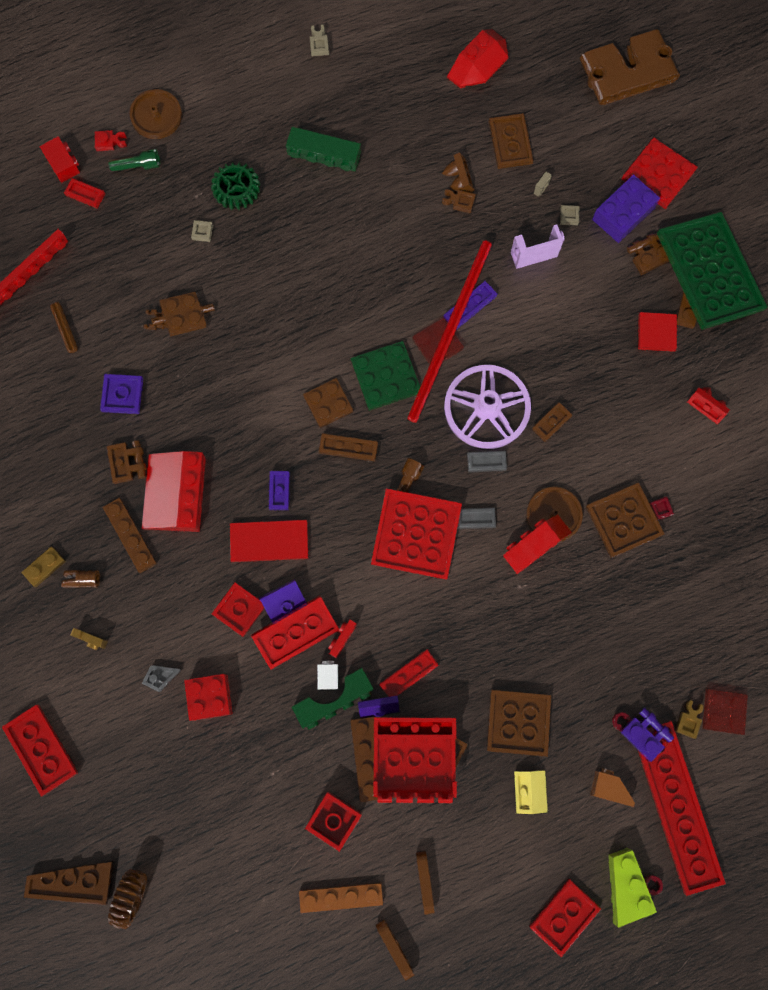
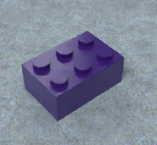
(626, 208)

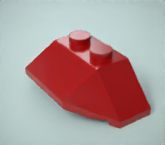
(479, 59)

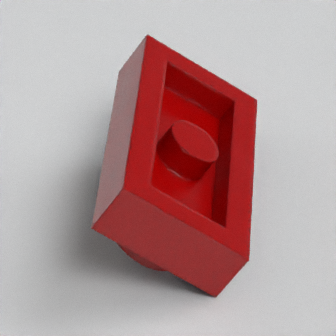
(337, 645)

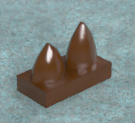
(460, 168)

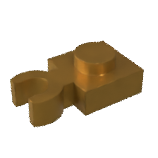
(93, 641)
(689, 723)

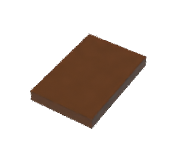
(510, 141)

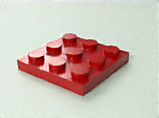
(661, 171)

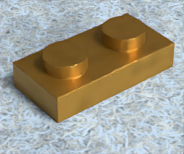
(43, 566)

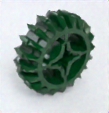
(237, 192)

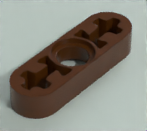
(425, 883)
(395, 950)

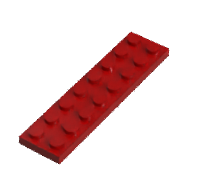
(682, 817)

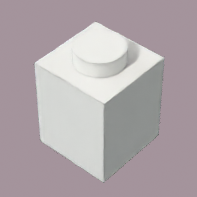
(328, 676)

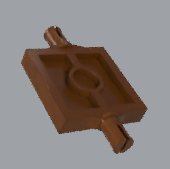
(182, 314)

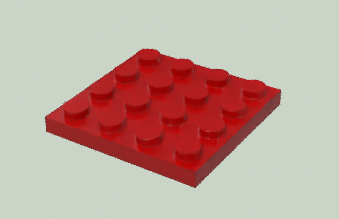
(416, 534)

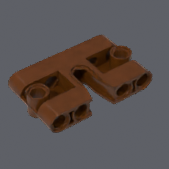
(650, 68)

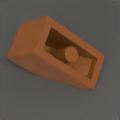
(610, 788)

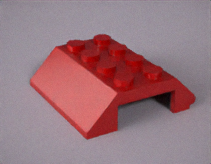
(414, 760)

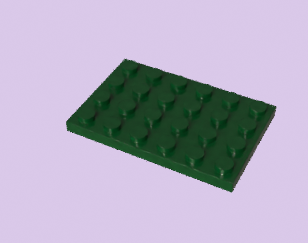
(711, 270)

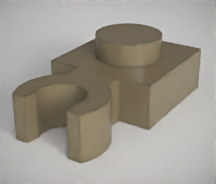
(319, 42)

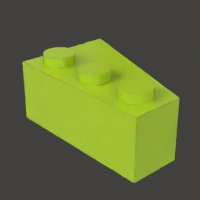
(629, 891)

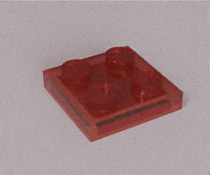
(429, 339)
(725, 712)

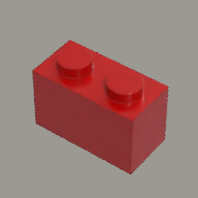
(59, 159)

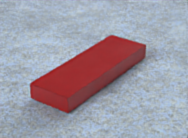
(409, 674)

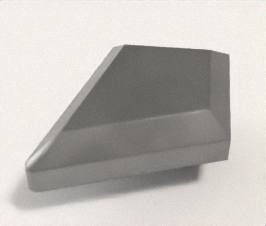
(159, 677)

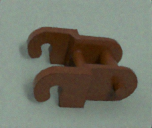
(151, 327)

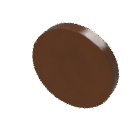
(155, 114)
(555, 501)

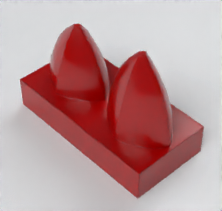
(707, 405)

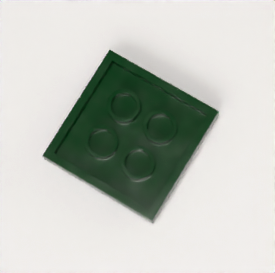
(385, 375)

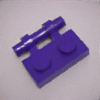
(642, 739)

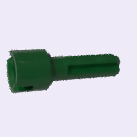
(147, 159)

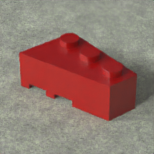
(536, 543)

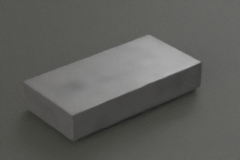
(487, 461)
(477, 518)

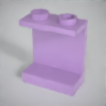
(526, 256)

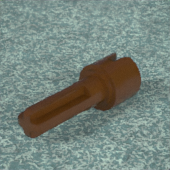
(410, 472)

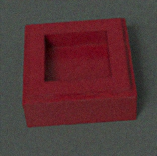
(661, 508)

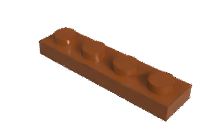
(340, 897)

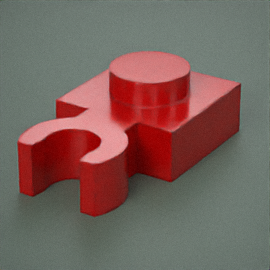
(106, 140)

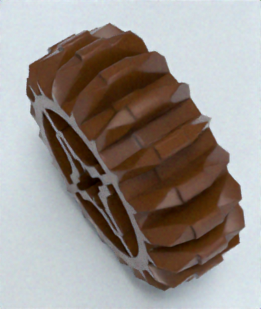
(127, 899)

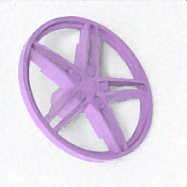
(487, 406)

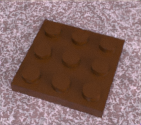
(624, 520)
(519, 723)

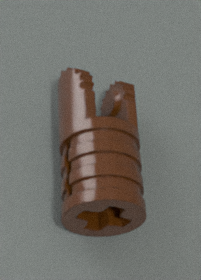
(81, 579)

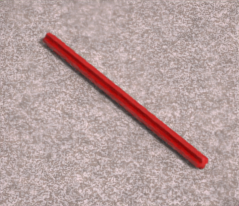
(449, 331)

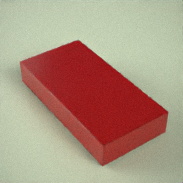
(84, 193)

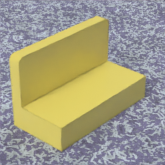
(530, 792)

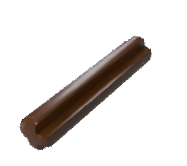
(64, 327)

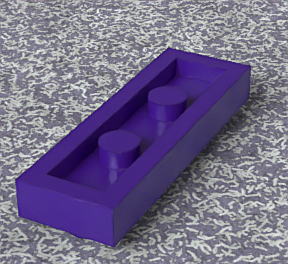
(479, 299)

